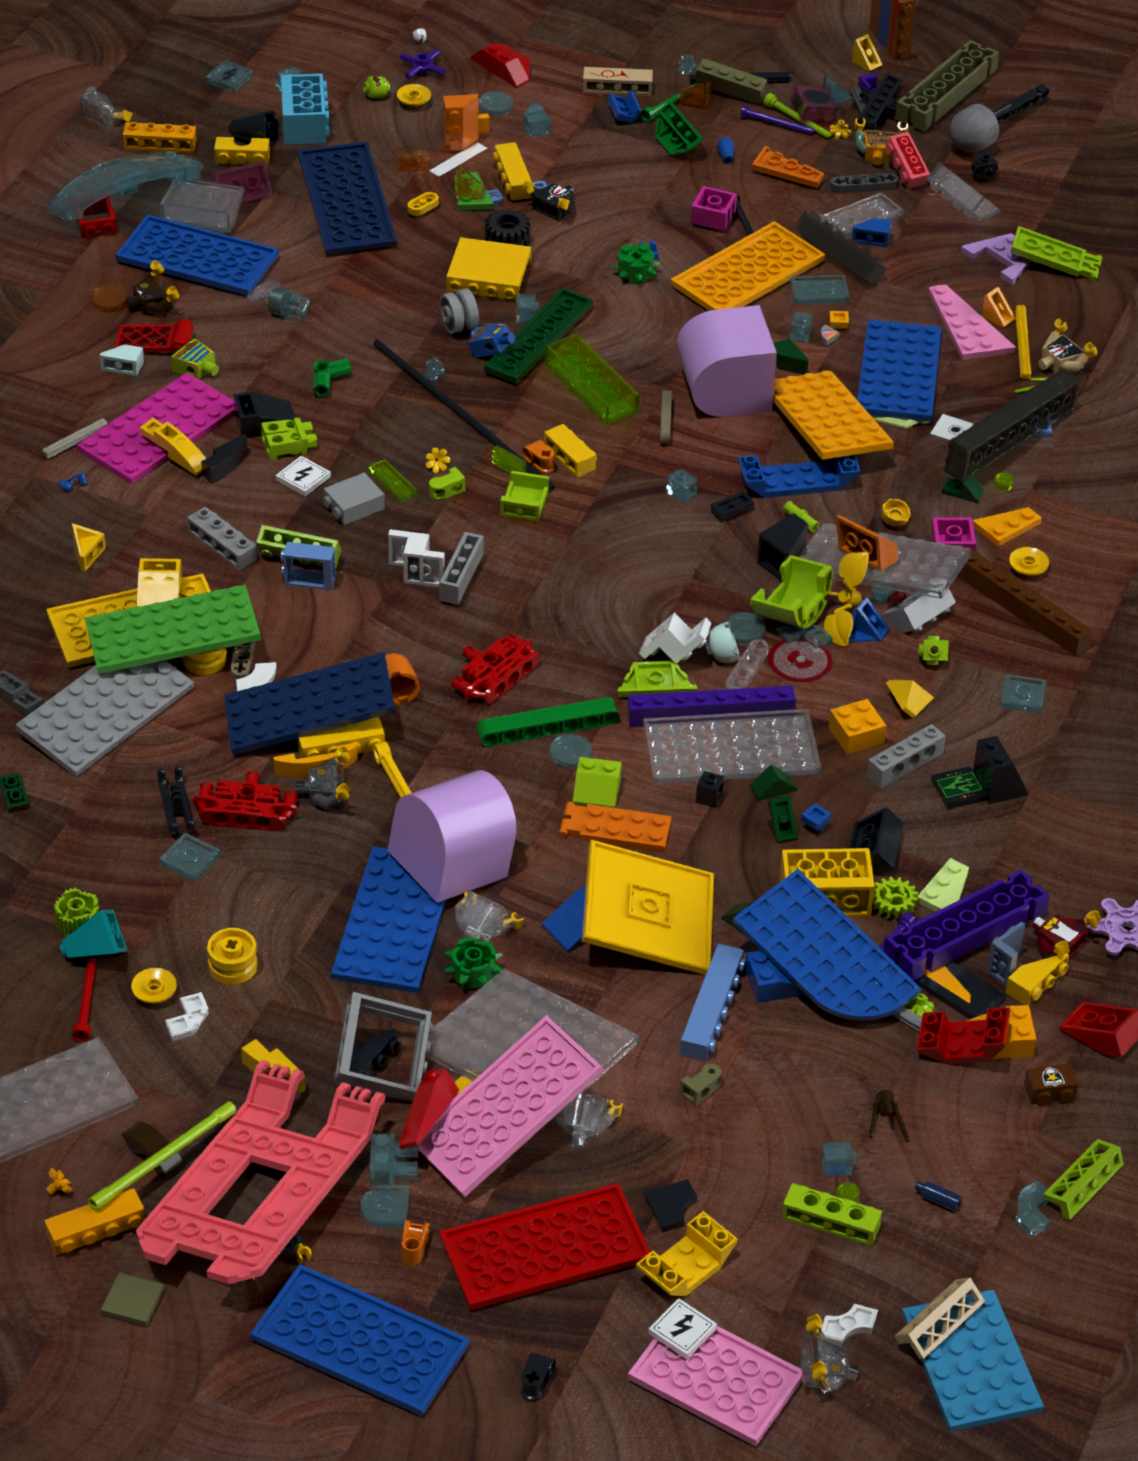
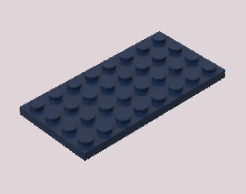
(346, 198)
(309, 703)

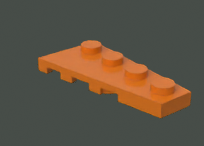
(781, 167)

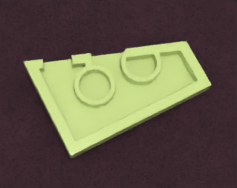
(945, 886)

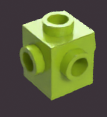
(940, 646)

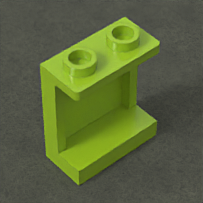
(525, 496)

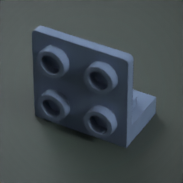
(1005, 953)

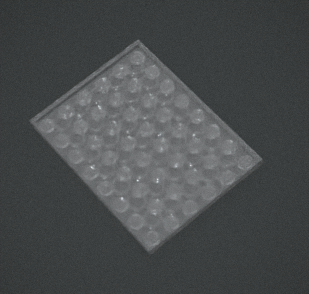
(504, 1012)

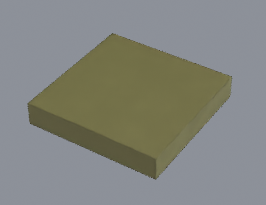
(132, 1299)

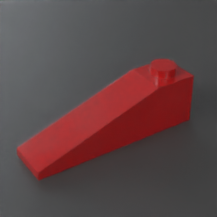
(429, 1103)

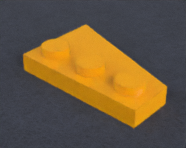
(1007, 525)

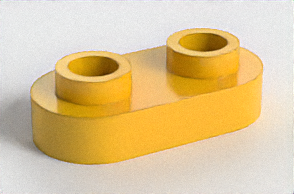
(423, 203)

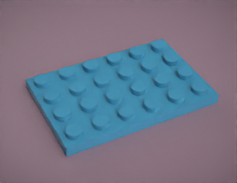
(978, 1368)

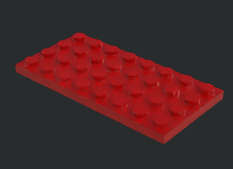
(544, 1246)

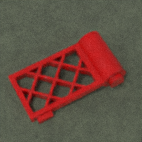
(177, 338)

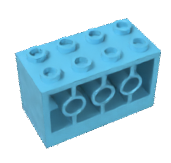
(304, 109)

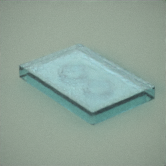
(819, 289)

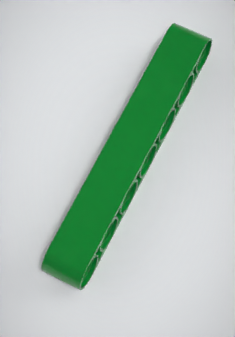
(547, 722)

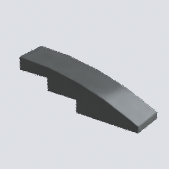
(18, 694)

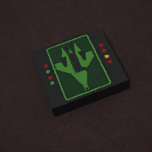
(959, 787)

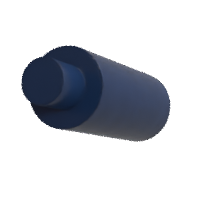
(939, 1195)

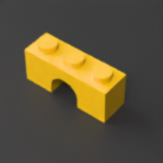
(229, 153)

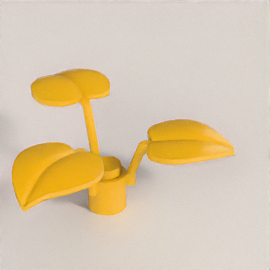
(840, 624)

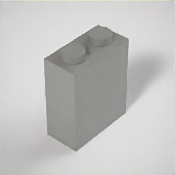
(354, 498)

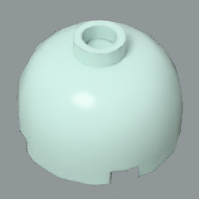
(722, 644)

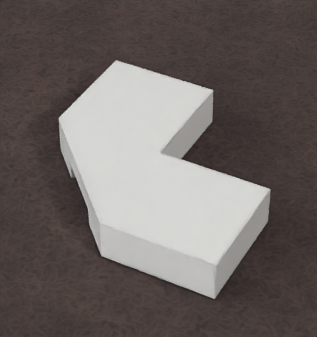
(188, 1024)

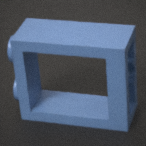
(308, 578)

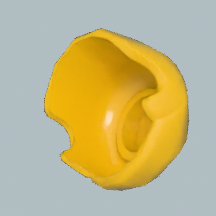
(895, 512)

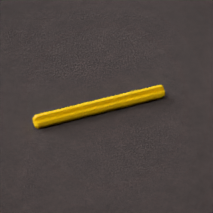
(1023, 343)

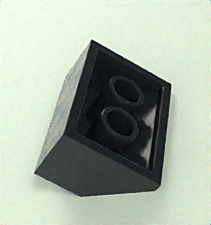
(881, 835)

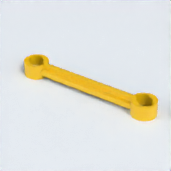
(383, 757)

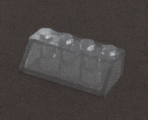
(961, 193)

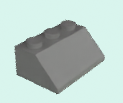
(916, 611)

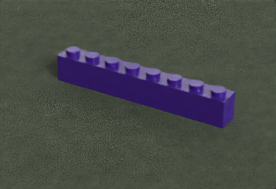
(708, 702)

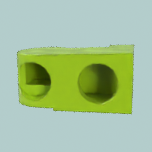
(447, 485)

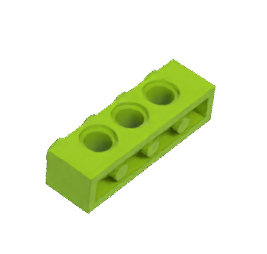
(831, 1214)

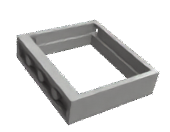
(391, 1010)

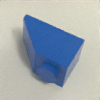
(873, 232)

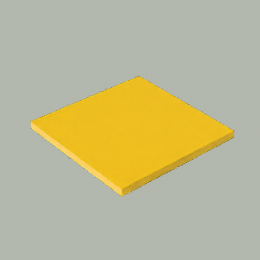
(648, 907)

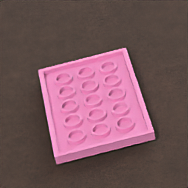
(721, 1382)

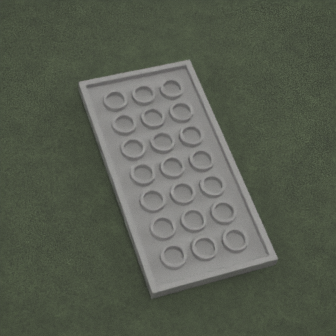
(101, 712)

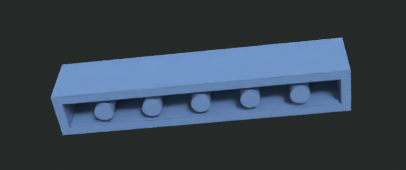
(712, 1002)

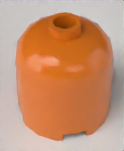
(403, 678)

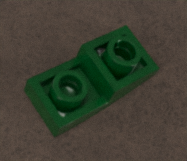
(13, 791)

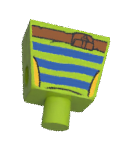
(194, 359)

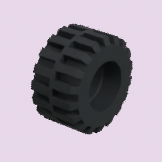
(508, 228)

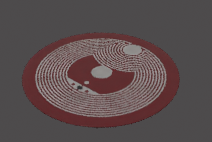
(799, 661)

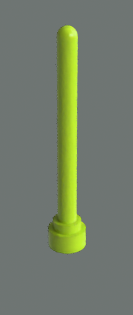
(772, 101)

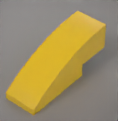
(255, 1052)

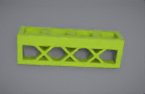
(1090, 1179)

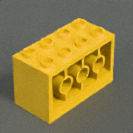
(838, 873)

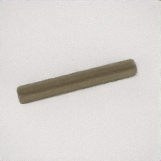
(73, 439)

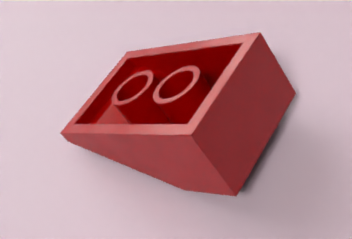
(1103, 1027)

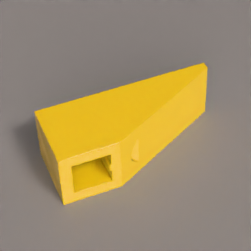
(1033, 978)

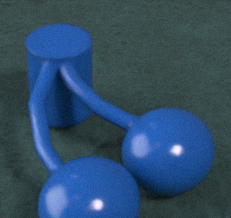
(66, 486)

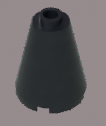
(256, 126)

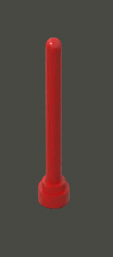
(81, 1030)

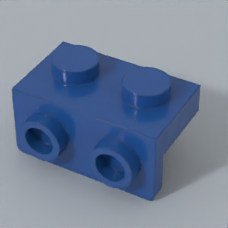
(625, 108)

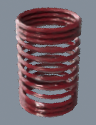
(898, 599)

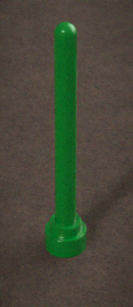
(649, 113)

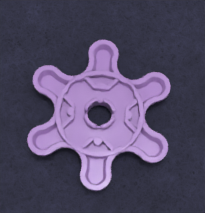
(1113, 925)

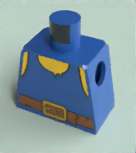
(491, 340)

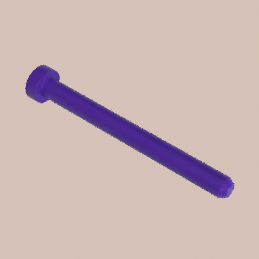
(774, 120)

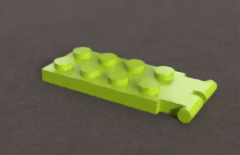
(1055, 254)

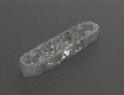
(748, 668)

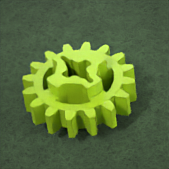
(894, 897)

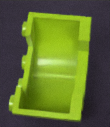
(799, 596)

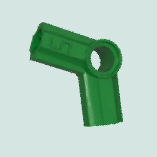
(325, 371)

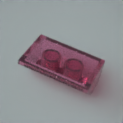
(252, 177)

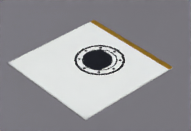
(950, 427)

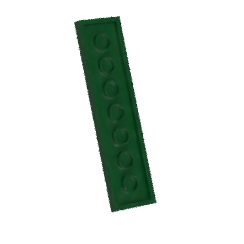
(542, 329)

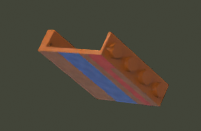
(893, 25)

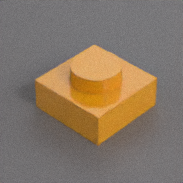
(839, 319)

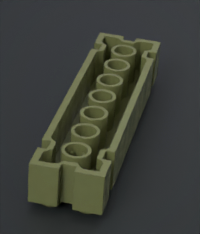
(946, 85)

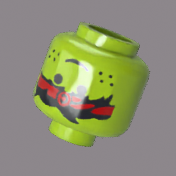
(376, 87)

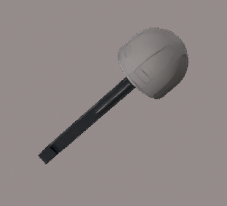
(978, 126)

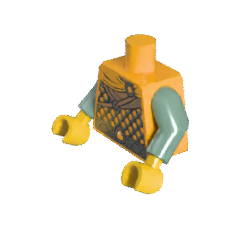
(874, 143)

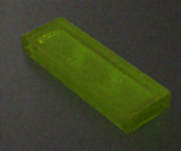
(393, 480)

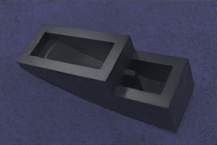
(224, 459)

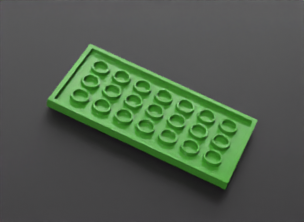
(172, 629)

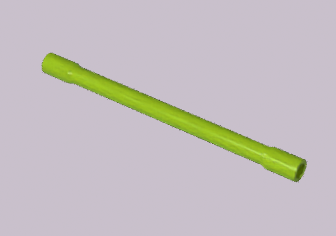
(108, 1193)

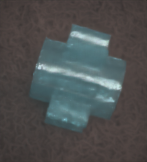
(881, 594)

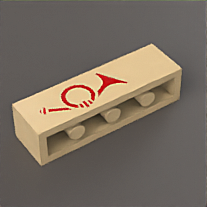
(617, 81)

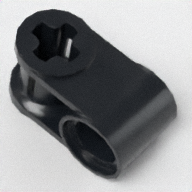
(536, 1376)

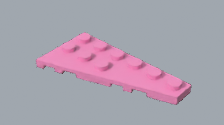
(967, 328)

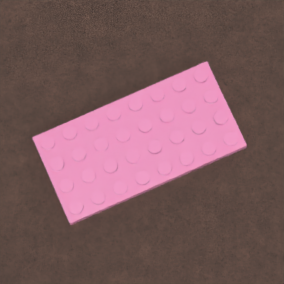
(508, 1105)

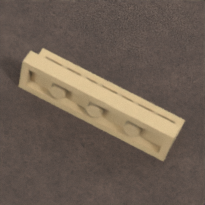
(935, 1310)

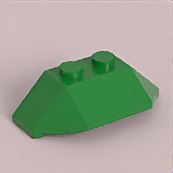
(675, 130)

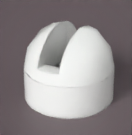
(419, 34)

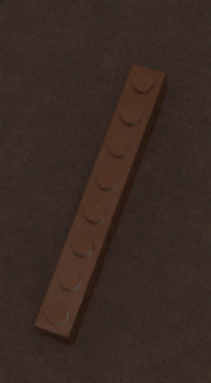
(1026, 604)

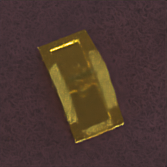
(467, 185)

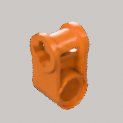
(539, 456)
(414, 1242)

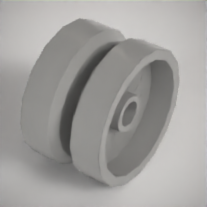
(459, 311)

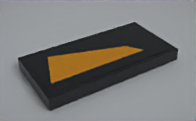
(961, 990)

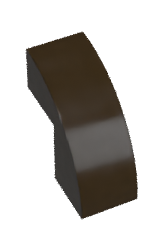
(147, 1140)

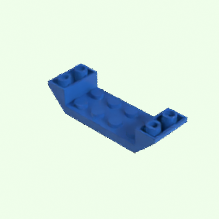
(798, 477)

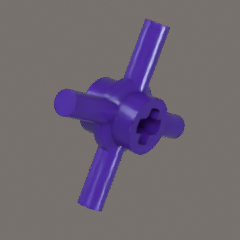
(422, 64)

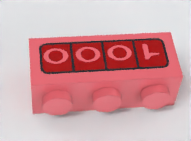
(907, 160)

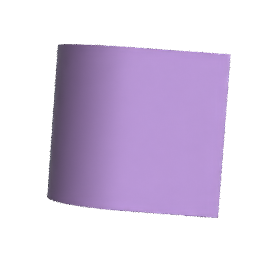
(729, 361)
(455, 834)

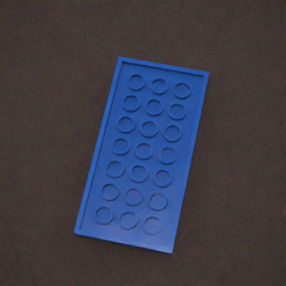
(198, 254)
(899, 370)
(388, 928)
(360, 1339)

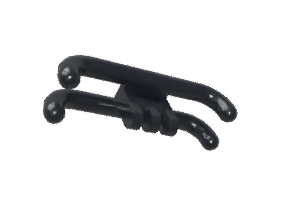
(178, 802)

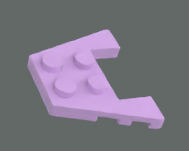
(1000, 249)

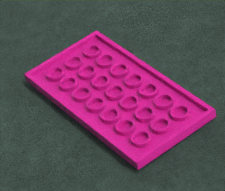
(183, 403)

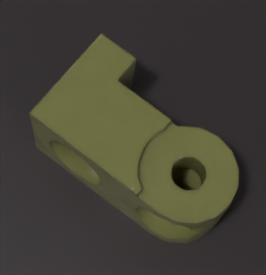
(701, 1085)

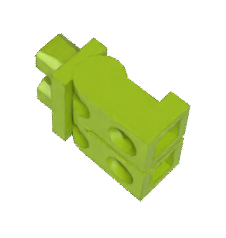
(287, 437)

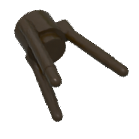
(886, 1105)

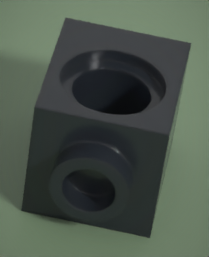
(709, 789)

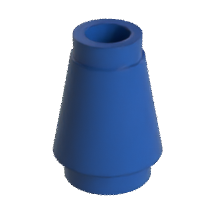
(726, 149)

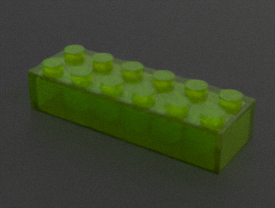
(591, 378)

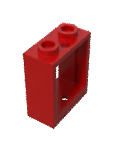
(106, 225)

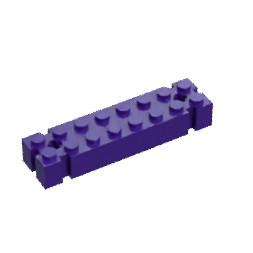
(966, 925)

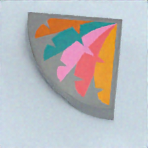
(828, 334)

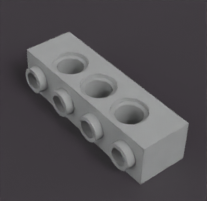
(906, 756)

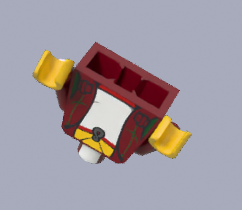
(1063, 934)

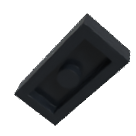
(732, 505)

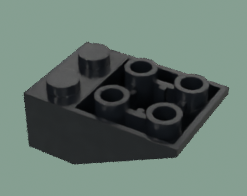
(255, 408)

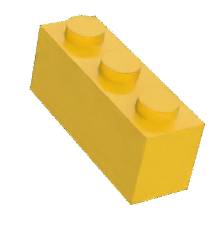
(570, 450)

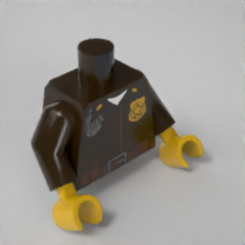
(151, 294)

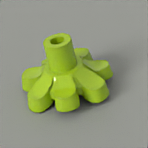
(920, 1005)

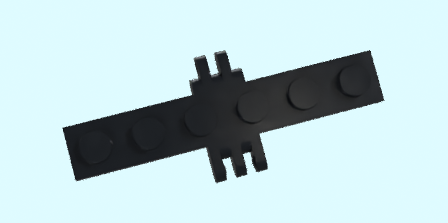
(879, 100)

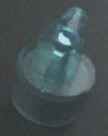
(283, 302)

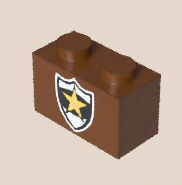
(1050, 1084)

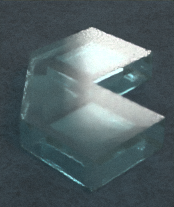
(815, 635)
(1029, 1202)

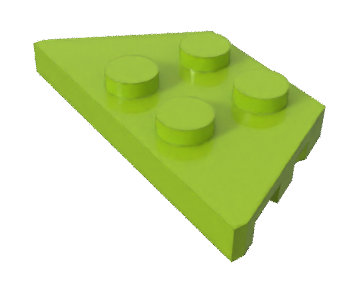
(655, 678)

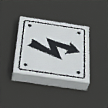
(303, 476)
(682, 1328)

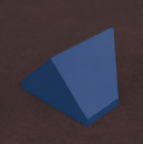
(867, 623)

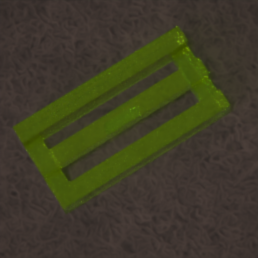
(507, 460)

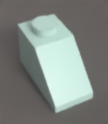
(123, 360)

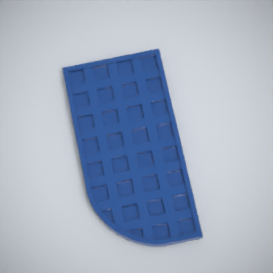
(825, 952)

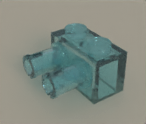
(383, 1160)

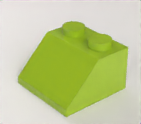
(597, 782)

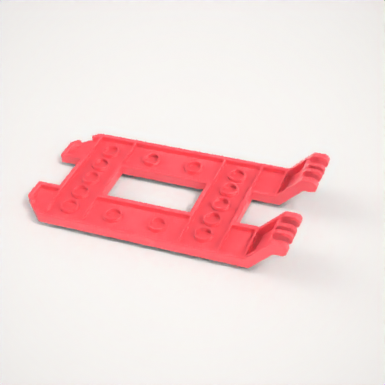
(256, 1137)

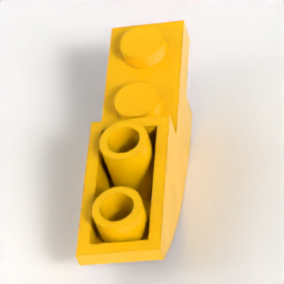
(179, 447)

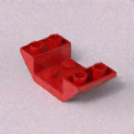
(963, 1040)

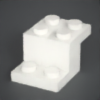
(413, 553)
(675, 638)

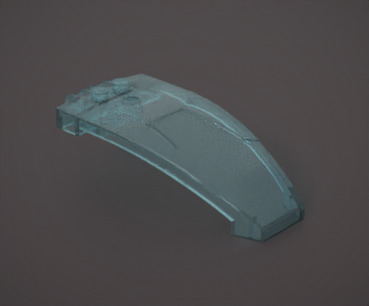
(118, 175)

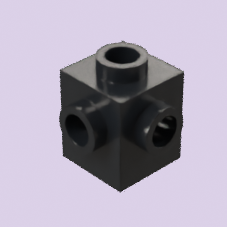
(984, 165)

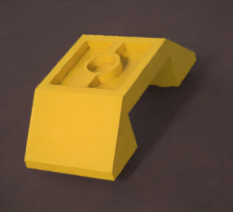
(690, 1259)

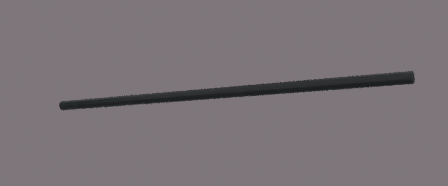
(451, 404)

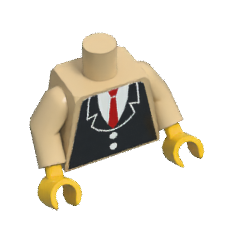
(1062, 353)

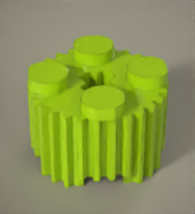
(74, 910)

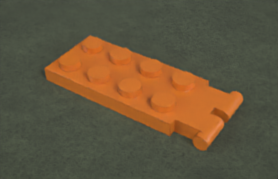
(616, 826)

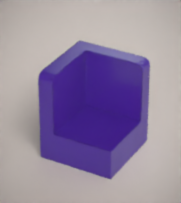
(868, 81)

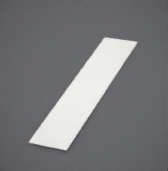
(458, 159)

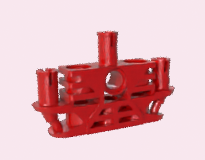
(496, 668)
(245, 804)

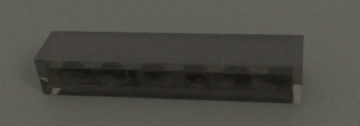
(840, 248)

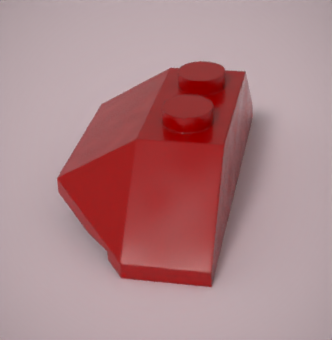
(504, 63)

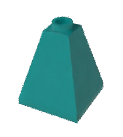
(95, 937)

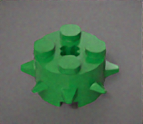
(636, 263)
(473, 963)

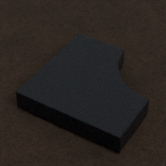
(670, 1203)

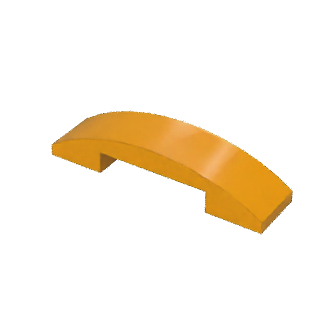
(291, 767)

